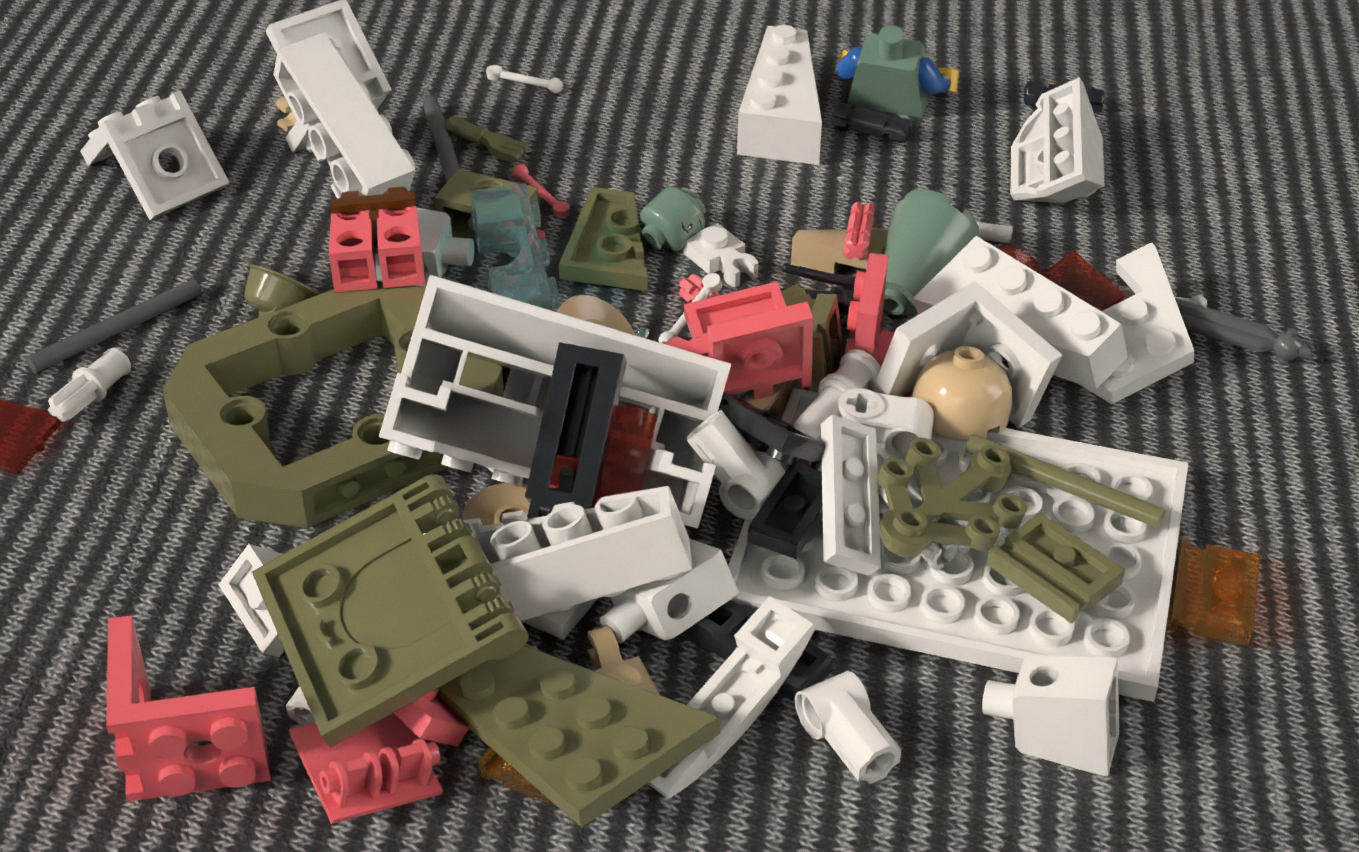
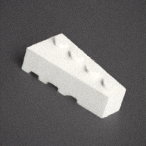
(781, 101)
(341, 118)
(1085, 336)
(585, 552)

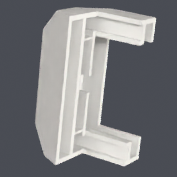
(472, 426)

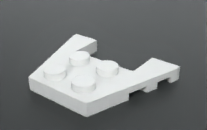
(1151, 327)

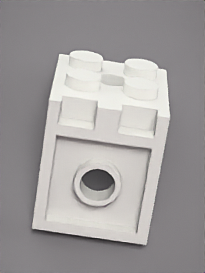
(344, 32)
(141, 136)
(977, 321)

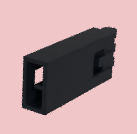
(575, 425)

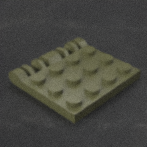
(380, 608)

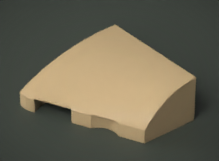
(825, 249)

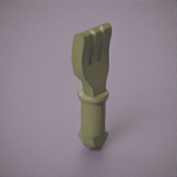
(497, 144)

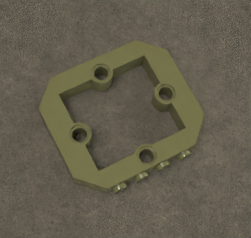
(233, 434)

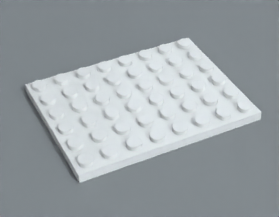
(971, 608)

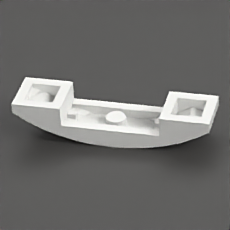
(742, 686)

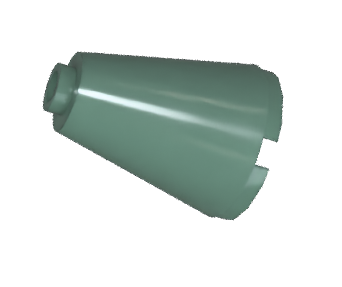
(920, 243)

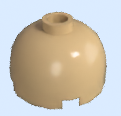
(965, 392)

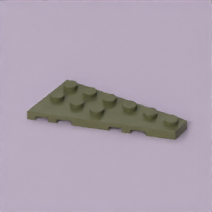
(574, 729)

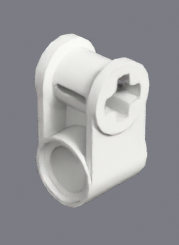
(894, 418)

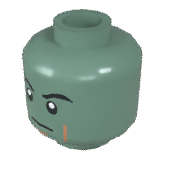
(672, 218)

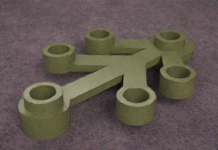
(913, 530)

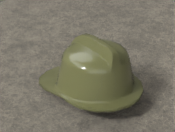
(273, 290)

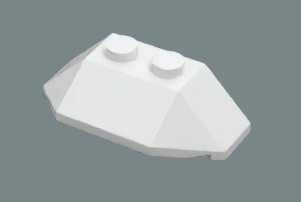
(1058, 149)

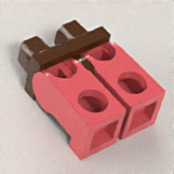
(370, 224)

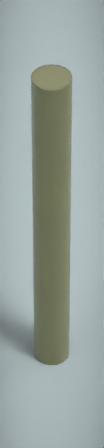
(1075, 484)

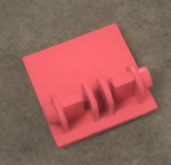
(370, 769)

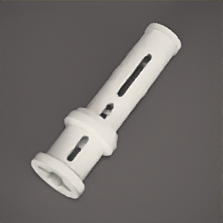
(856, 370)

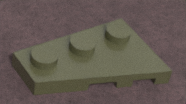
(606, 243)

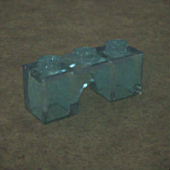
(508, 223)

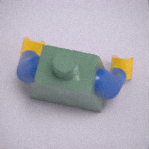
(893, 74)

